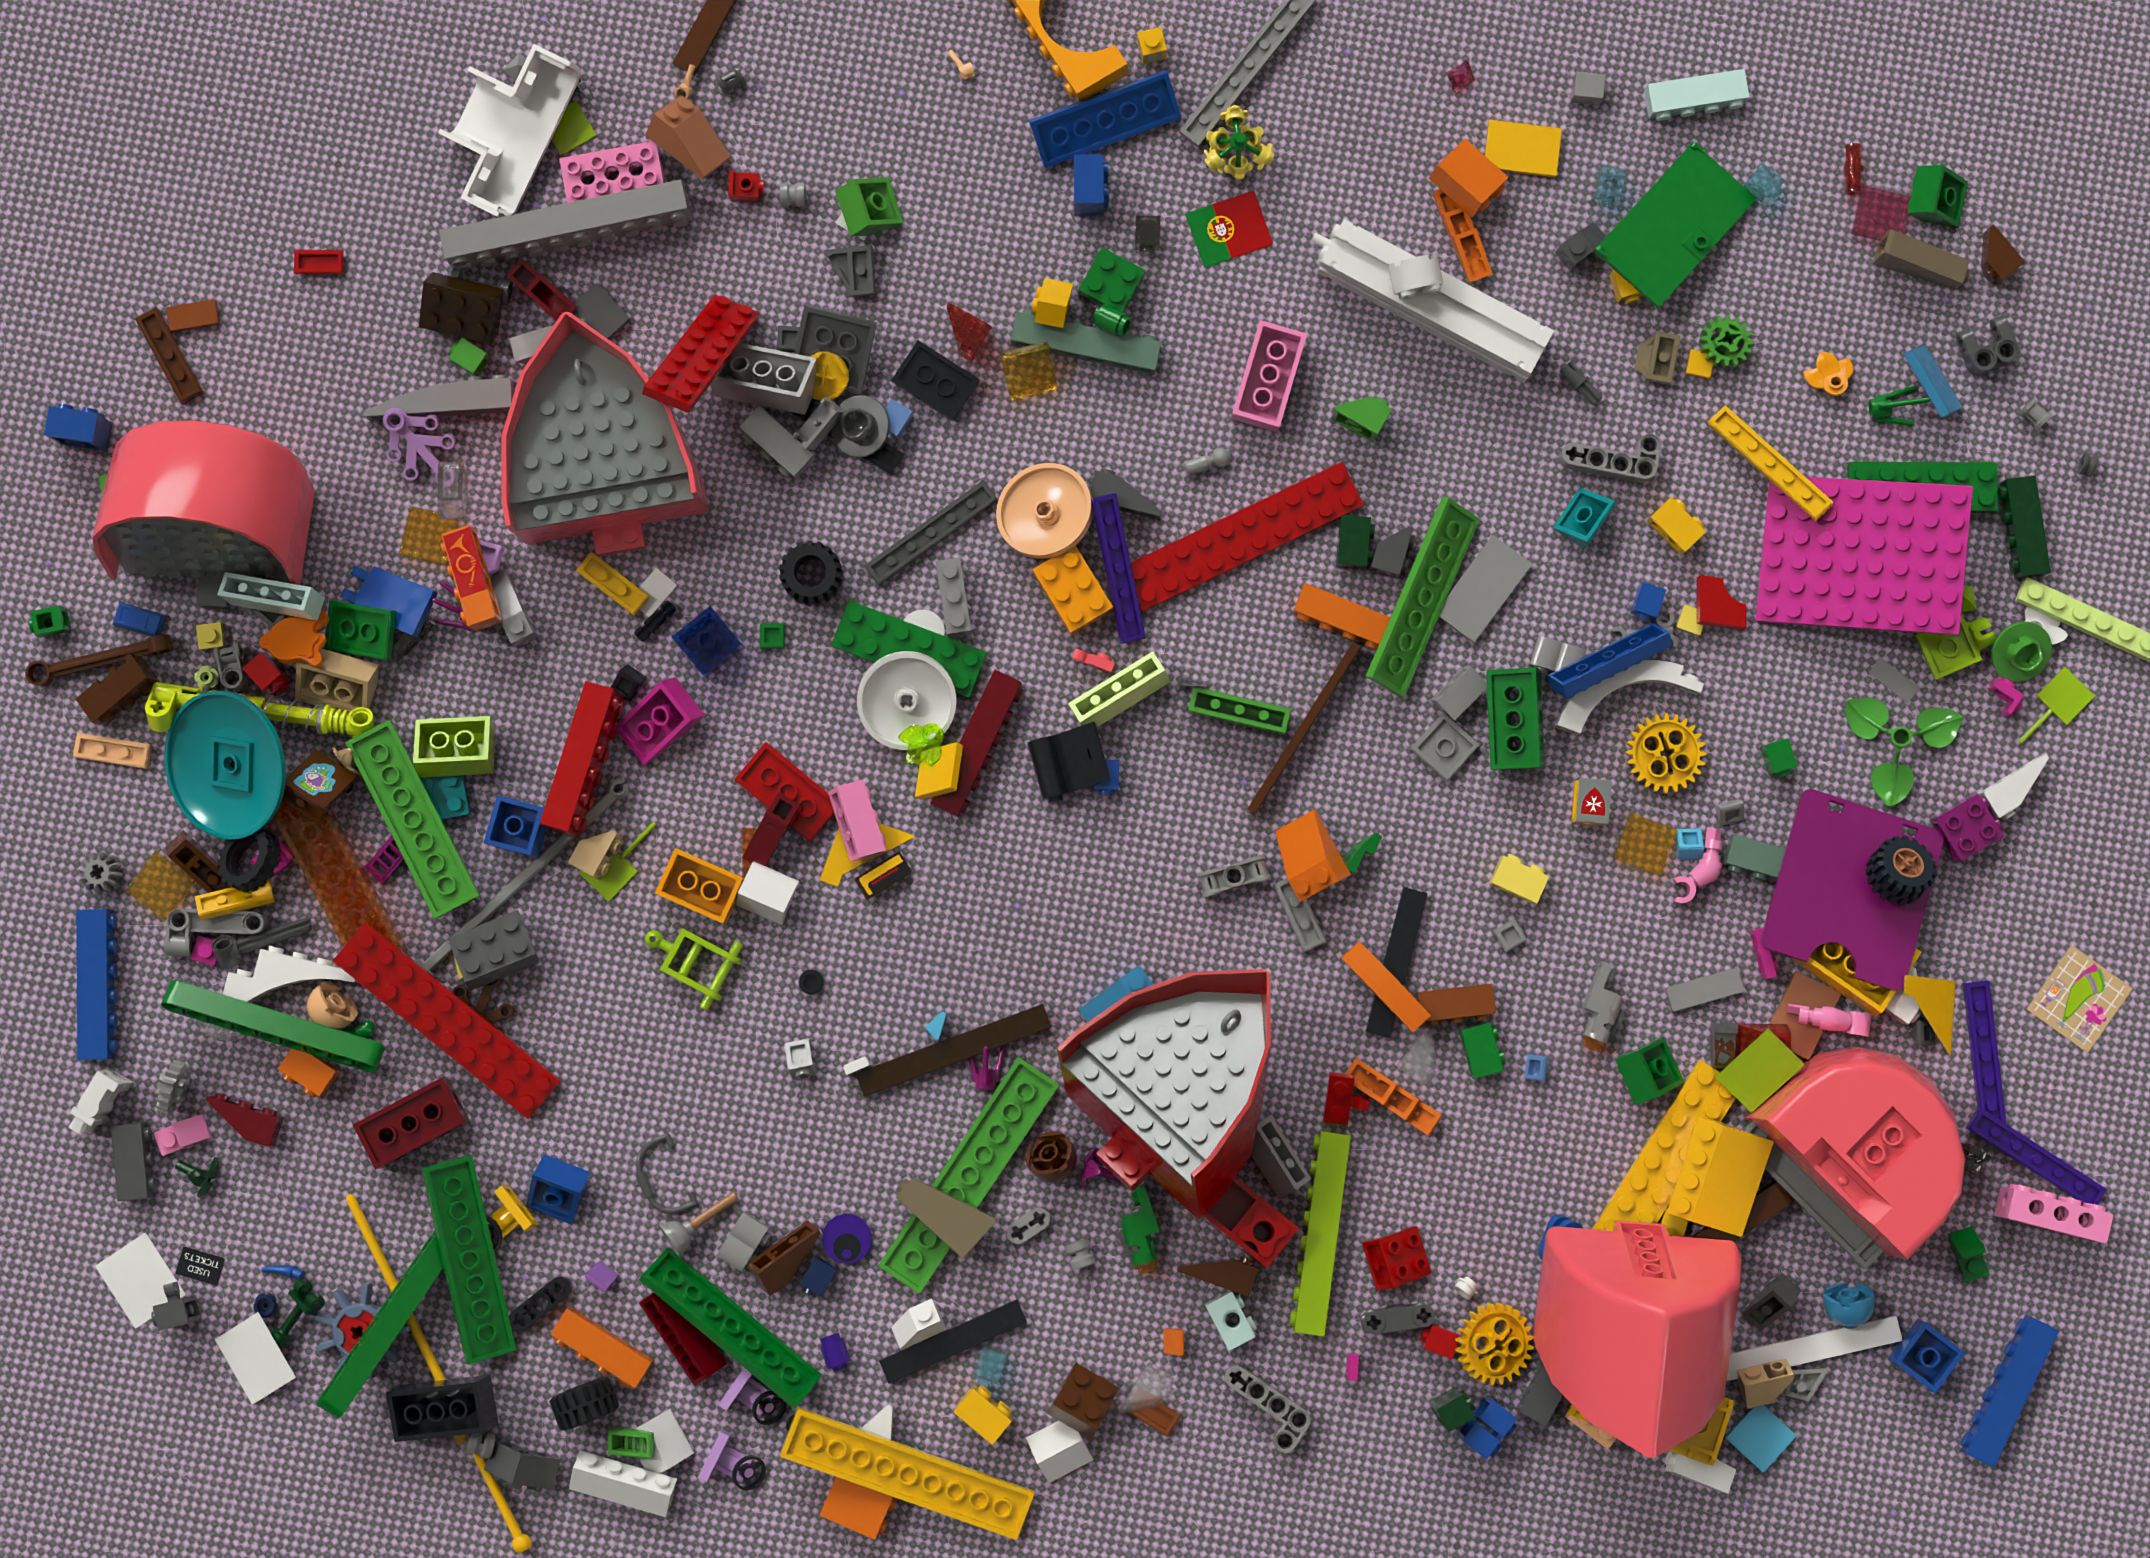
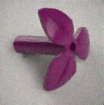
(1092, 1169)

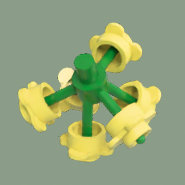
(1248, 139)

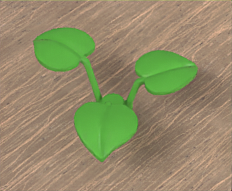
(1868, 716)

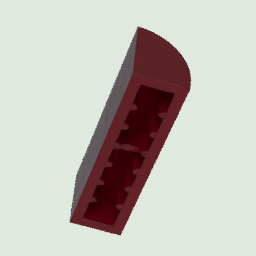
(688, 1344)

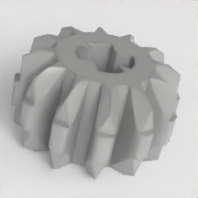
(92, 869)

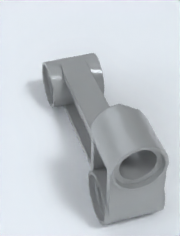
(180, 939)

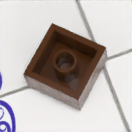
(1083, 1400)

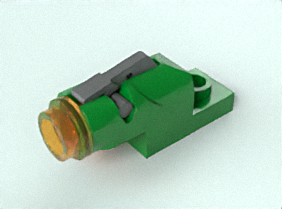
(1136, 1233)

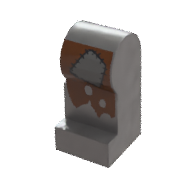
(1722, 1044)

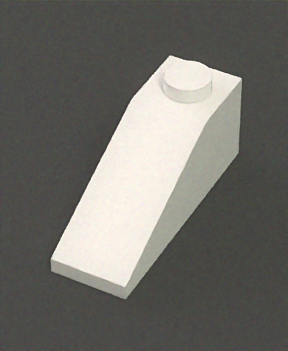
(2012, 789)

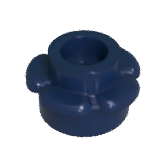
(259, 1307)

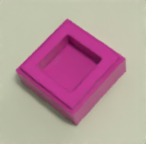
(1352, 1366)

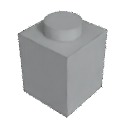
(1589, 88)

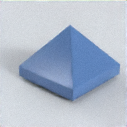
(1536, 1067)

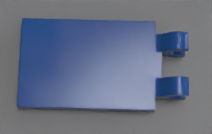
(394, 593)

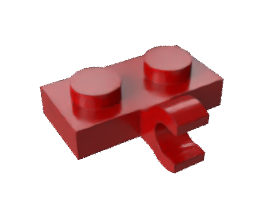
(1340, 1099)

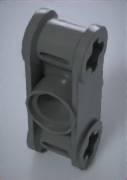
(1397, 1318)

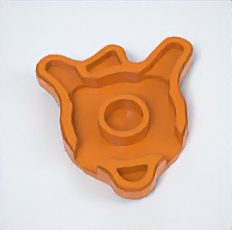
(296, 640)

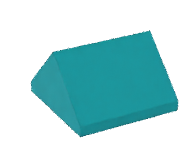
(1584, 517)

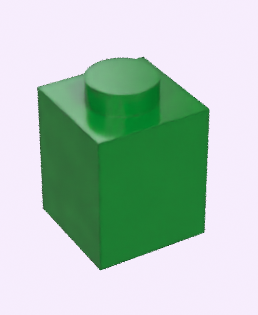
(1778, 758)

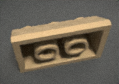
(339, 681)

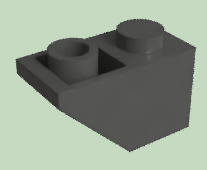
(1391, 552)

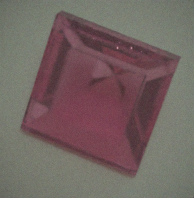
(1460, 76)

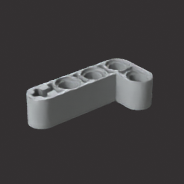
(1607, 457)
(1264, 1402)

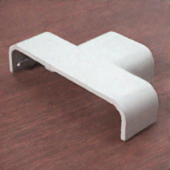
(513, 128)

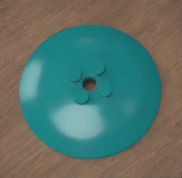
(198, 769)

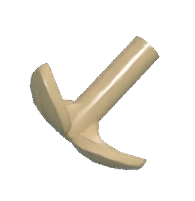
(346, 758)

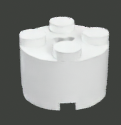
(1416, 275)

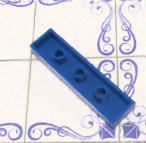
(1610, 660)

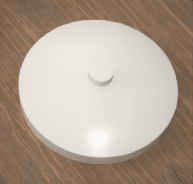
(905, 692)

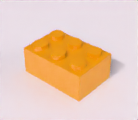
(1072, 590)
(700, 886)

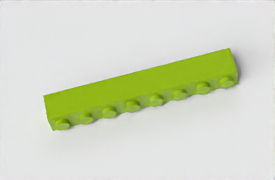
(1321, 1233)

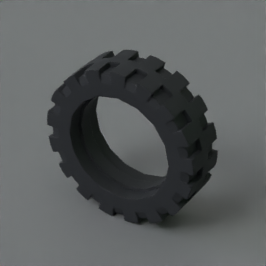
(262, 869)

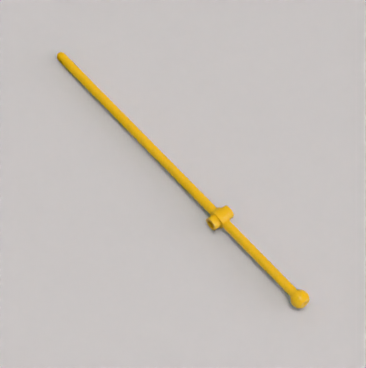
(521, 1541)

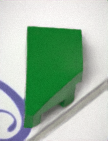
(1355, 854)

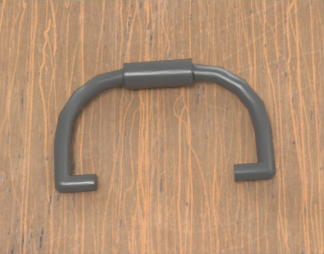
(645, 1185)

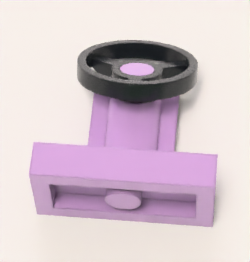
(755, 1397)
(732, 1463)

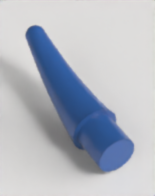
(286, 1270)

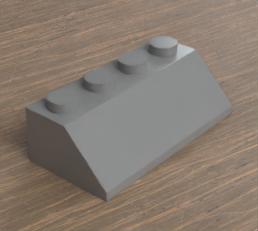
(767, 378)

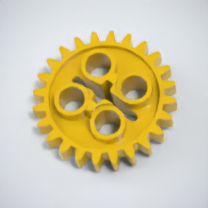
(1687, 748)
(1494, 1343)

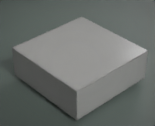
(1509, 935)

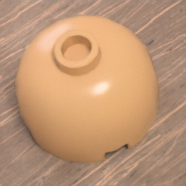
(329, 1006)

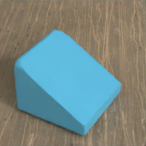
(1689, 844)
(936, 1026)

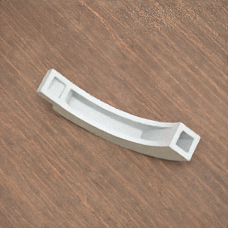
(1648, 671)

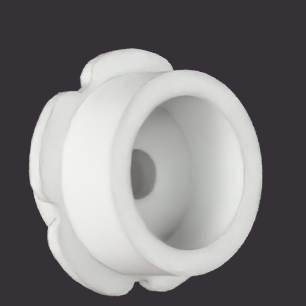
(1466, 1288)

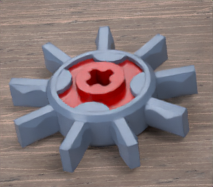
(347, 1324)

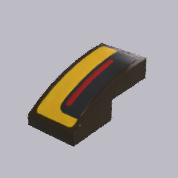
(883, 875)

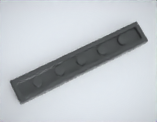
(931, 533)

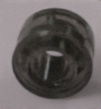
(1975, 1158)

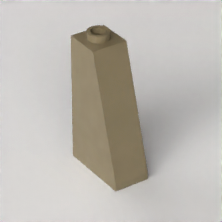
(1920, 260)
(948, 1217)

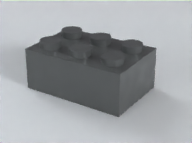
(493, 950)

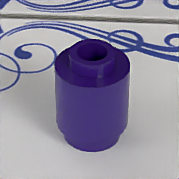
(834, 1352)

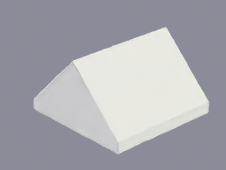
(766, 893)
(669, 1442)
(1058, 1450)

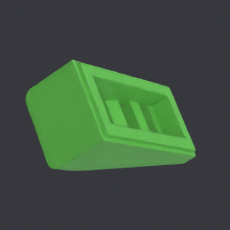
(616, 1447)

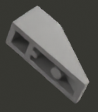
(513, 614)

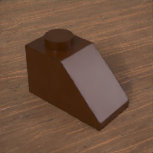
(1998, 256)

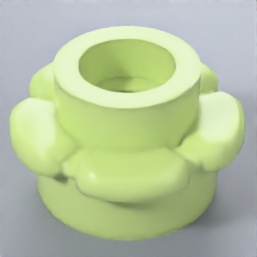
(204, 671)

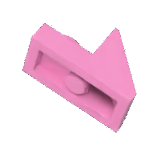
(182, 1134)

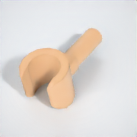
(966, 70)
(686, 83)

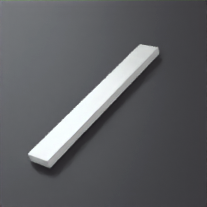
(1819, 1345)

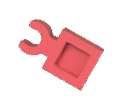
(1100, 662)

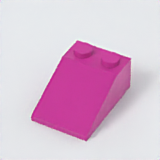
(659, 720)

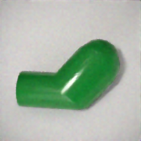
(364, 1030)

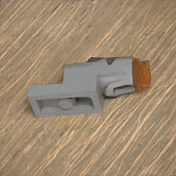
(1605, 1010)

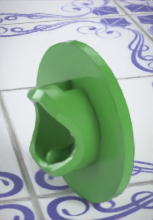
(2021, 651)

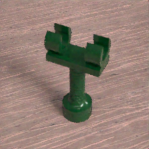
(308, 1305)

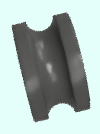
(2087, 464)

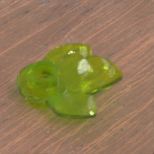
(920, 746)

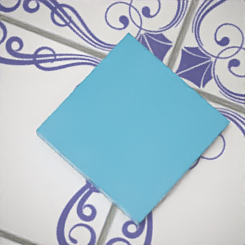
(1760, 1437)

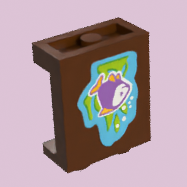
(317, 786)

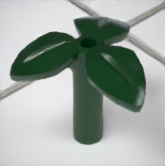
(200, 1177)

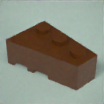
(117, 690)

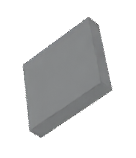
(1444, 747)

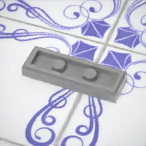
(1300, 917)
(1704, 989)

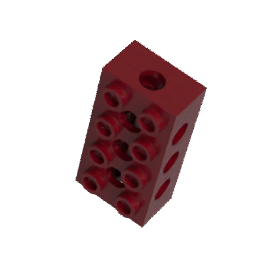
(395, 1116)

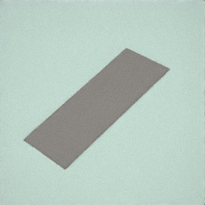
(1894, 680)

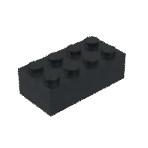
(442, 1408)

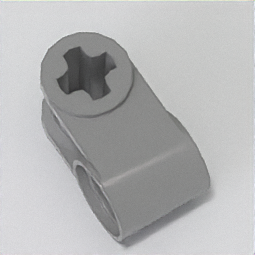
(230, 662)

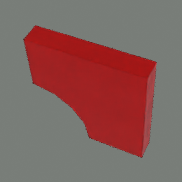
(1716, 606)

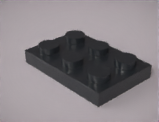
(935, 380)

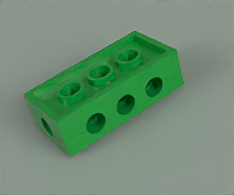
(1502, 708)

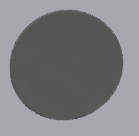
(861, 427)

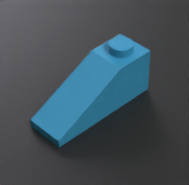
(1131, 982)

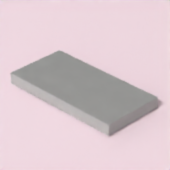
(1483, 588)

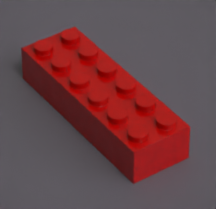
(582, 760)

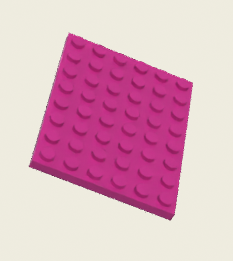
(1872, 561)

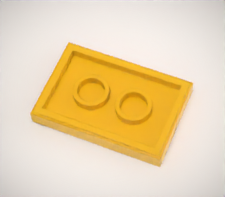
(1523, 148)

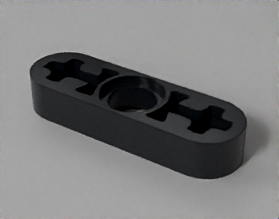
(530, 1301)

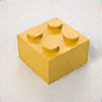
(984, 1413)

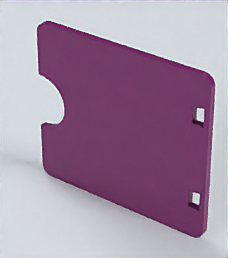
(1827, 897)

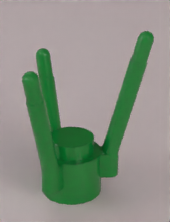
(1881, 407)

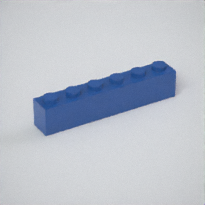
(96, 984)
(2009, 1390)

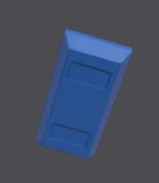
(139, 619)

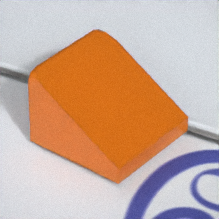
(1174, 1341)

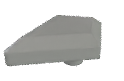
(1805, 1383)

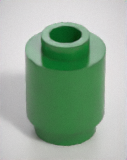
(1112, 320)

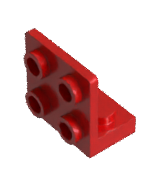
(1396, 1258)

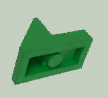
(1968, 1254)

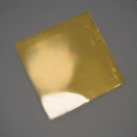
(1028, 370)
(423, 535)
(1644, 844)
(160, 885)

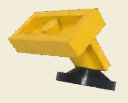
(508, 1216)

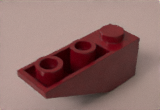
(772, 830)
(252, 1124)

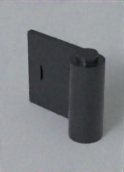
(1068, 761)

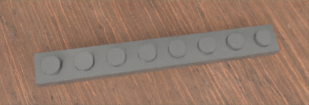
(1244, 69)

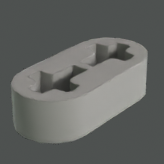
(1032, 1230)

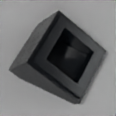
(628, 682)

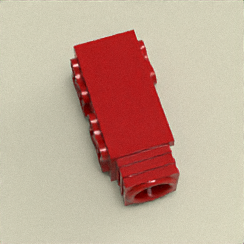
(1250, 1223)

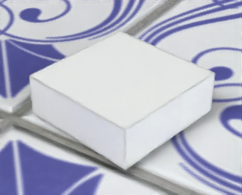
(856, 1065)

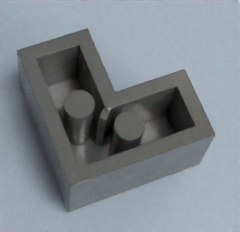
(522, 1467)

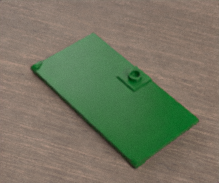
(1675, 225)

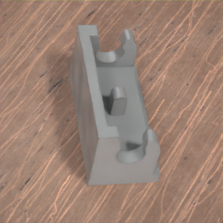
(819, 424)
(1460, 692)

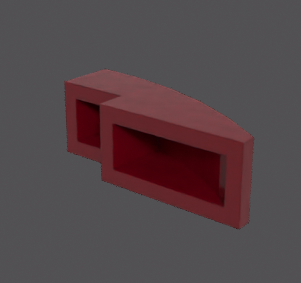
(539, 290)

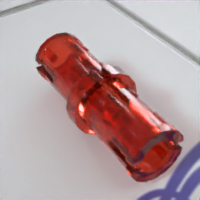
(1853, 169)

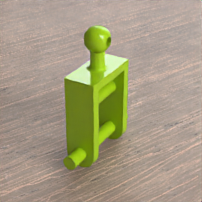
(674, 949)

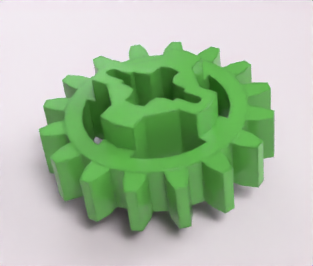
(1729, 332)

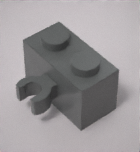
(176, 1310)

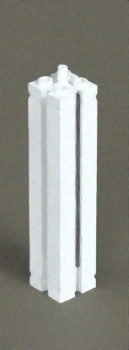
(1452, 313)

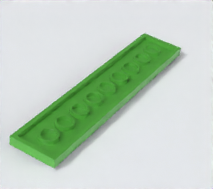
(973, 1167)

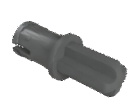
(1581, 383)

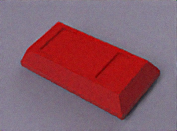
(318, 261)

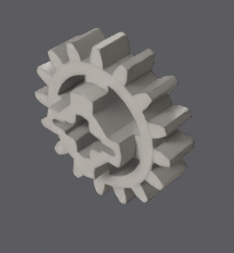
(172, 1087)

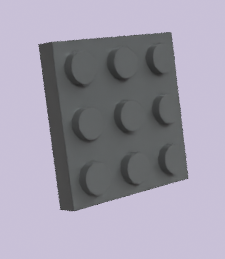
(840, 334)

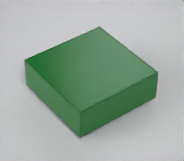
(772, 635)

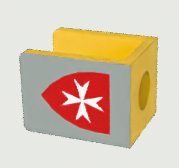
(1591, 802)

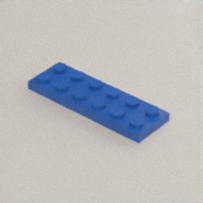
(1105, 119)

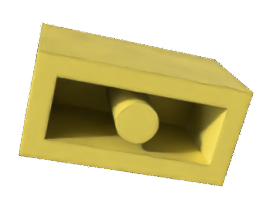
(1519, 879)

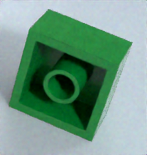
(1111, 281)

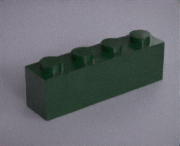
(2024, 527)

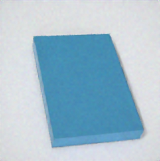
(1933, 380)

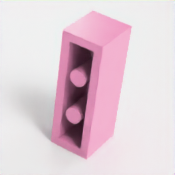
(857, 820)

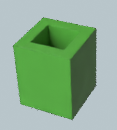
(468, 357)

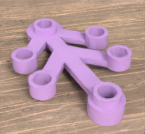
(415, 442)

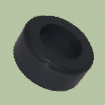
(811, 982)

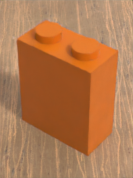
(1469, 178)
(857, 1507)

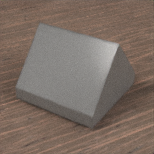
(1730, 811)

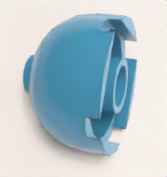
(1849, 1305)

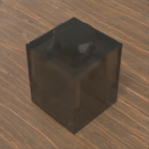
(1147, 234)

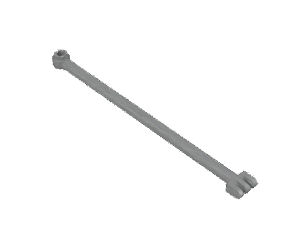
(525, 876)

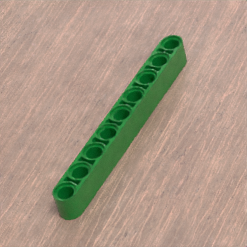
(273, 1026)
(382, 1329)

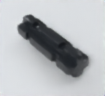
(655, 621)

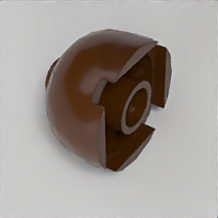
(1051, 1157)

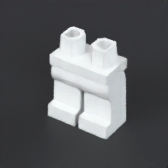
(98, 1100)

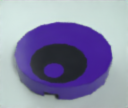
(847, 1238)

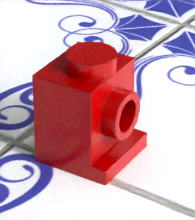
(750, 194)

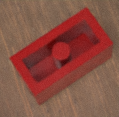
(268, 674)

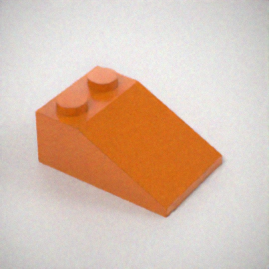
(1310, 856)

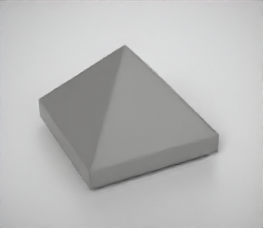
(515, 66)

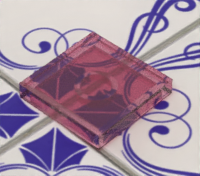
(1879, 212)

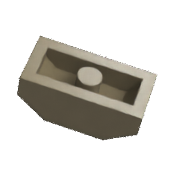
(1658, 357)

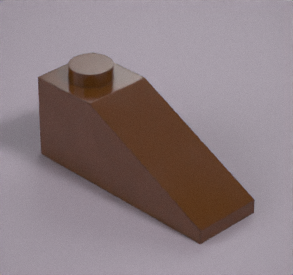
(195, 862)
(781, 1261)
(1226, 1273)

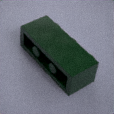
(1452, 1408)

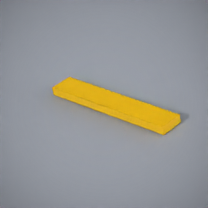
(1770, 463)

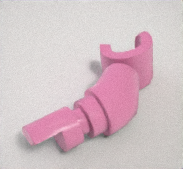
(1707, 869)
(1833, 1019)

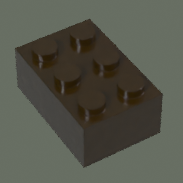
(461, 308)

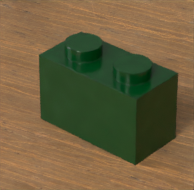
(1353, 542)

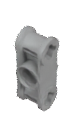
(1219, 876)

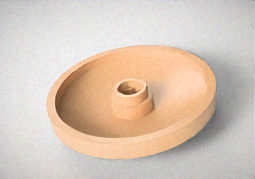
(1044, 510)

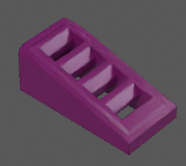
(396, 863)

